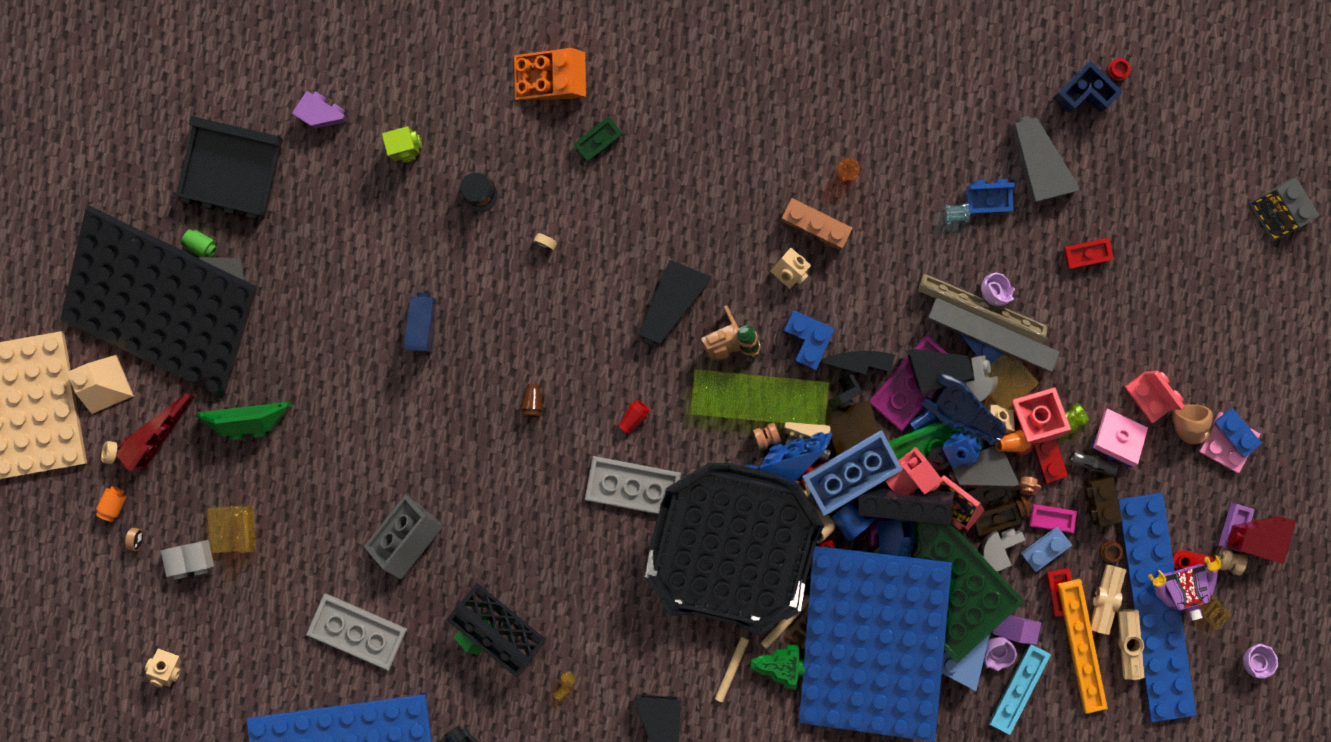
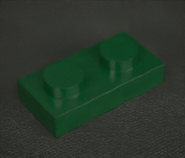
(598, 139)

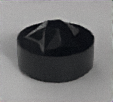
(937, 458)

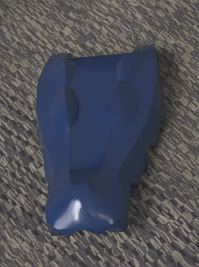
(962, 410)

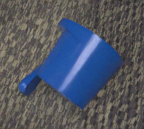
(849, 521)

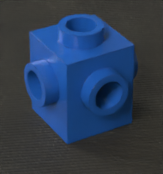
(962, 449)

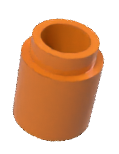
(110, 503)

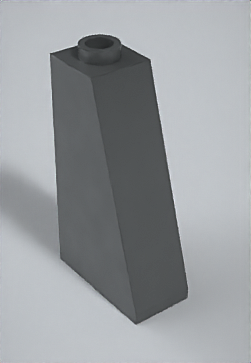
(1040, 162)

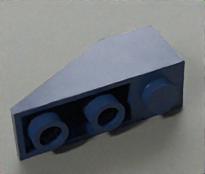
(896, 537)

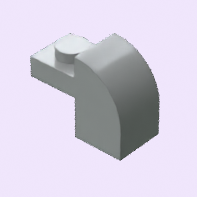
(982, 384)
(994, 547)

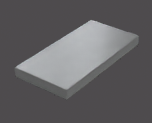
(628, 484)
(356, 632)

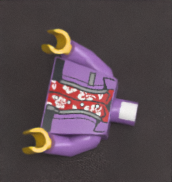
(1188, 587)

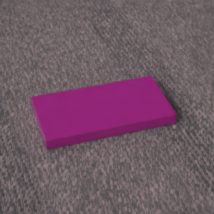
(898, 396)

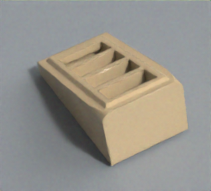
(804, 431)

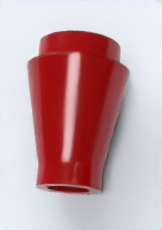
(634, 416)

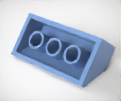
(851, 473)

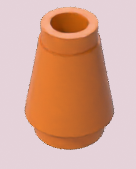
(1013, 443)

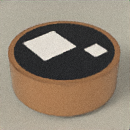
(134, 539)

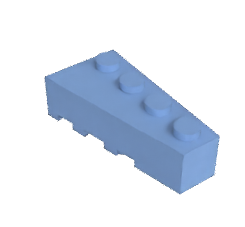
(969, 668)

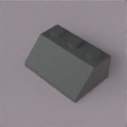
(403, 537)

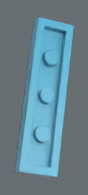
(1019, 688)

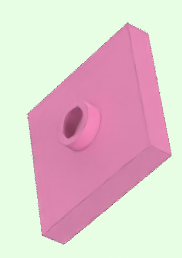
(1120, 437)

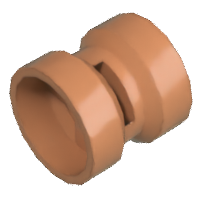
(772, 436)

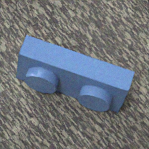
(1046, 549)

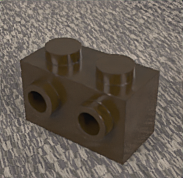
(1103, 501)

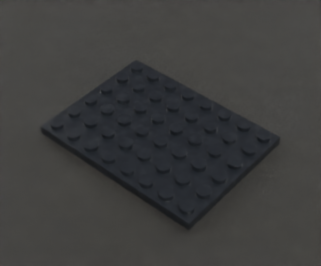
(157, 301)

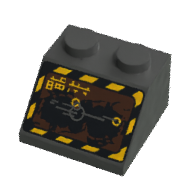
(1284, 209)

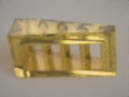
(1209, 619)

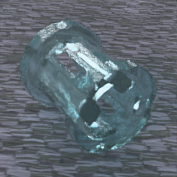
(956, 213)

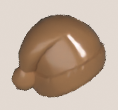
(1193, 423)

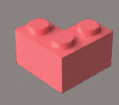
(915, 474)

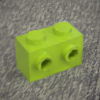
(402, 144)

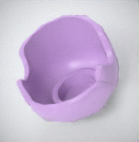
(997, 290)
(999, 653)
(1264, 664)

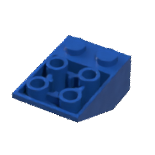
(795, 457)

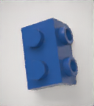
(990, 197)

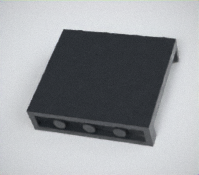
(229, 168)

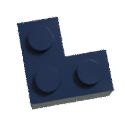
(1088, 84)

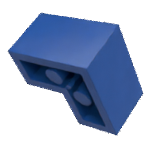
(814, 337)

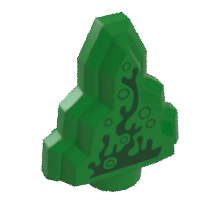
(782, 666)

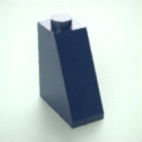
(420, 323)

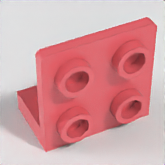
(1154, 395)

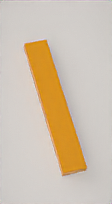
(1082, 646)

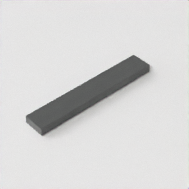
(993, 335)

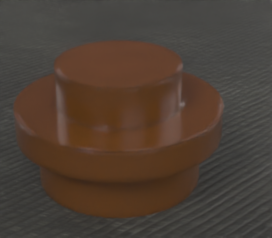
(1024, 507)
(1111, 552)

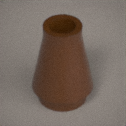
(532, 401)

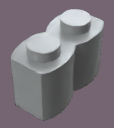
(187, 558)

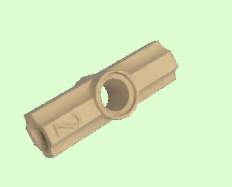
(1107, 599)
(1130, 629)

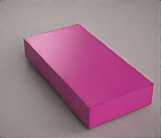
(1051, 517)

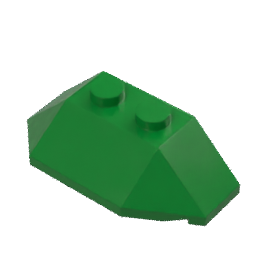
(245, 420)

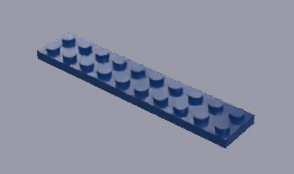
(1161, 627)

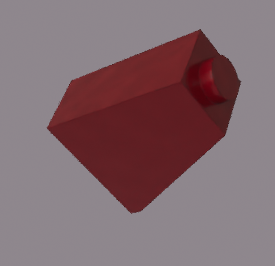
(1263, 538)

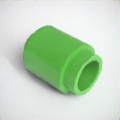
(198, 244)

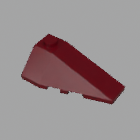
(143, 444)

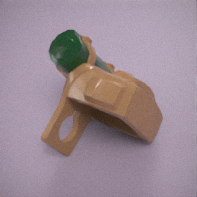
(730, 340)

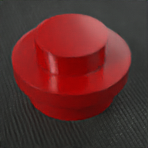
(1119, 69)

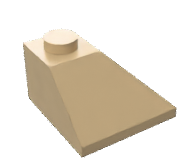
(100, 383)

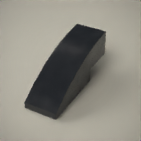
(860, 361)

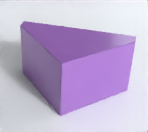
(1019, 630)

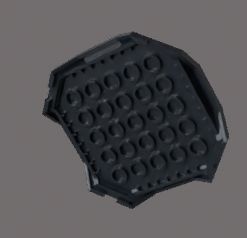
(733, 546)

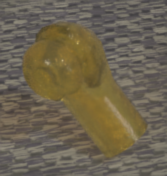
(568, 684)

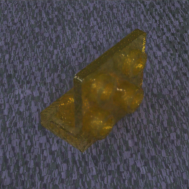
(231, 529)

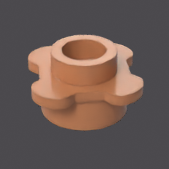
(1028, 485)

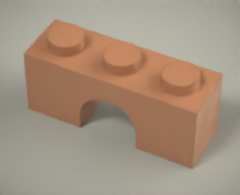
(816, 223)

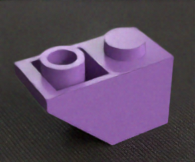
(317, 113)

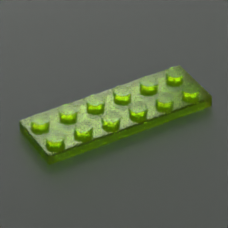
(759, 398)

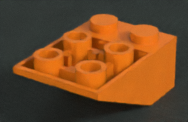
(550, 75)

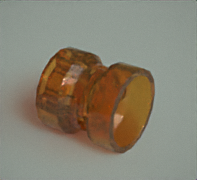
(845, 173)

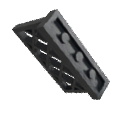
(490, 637)

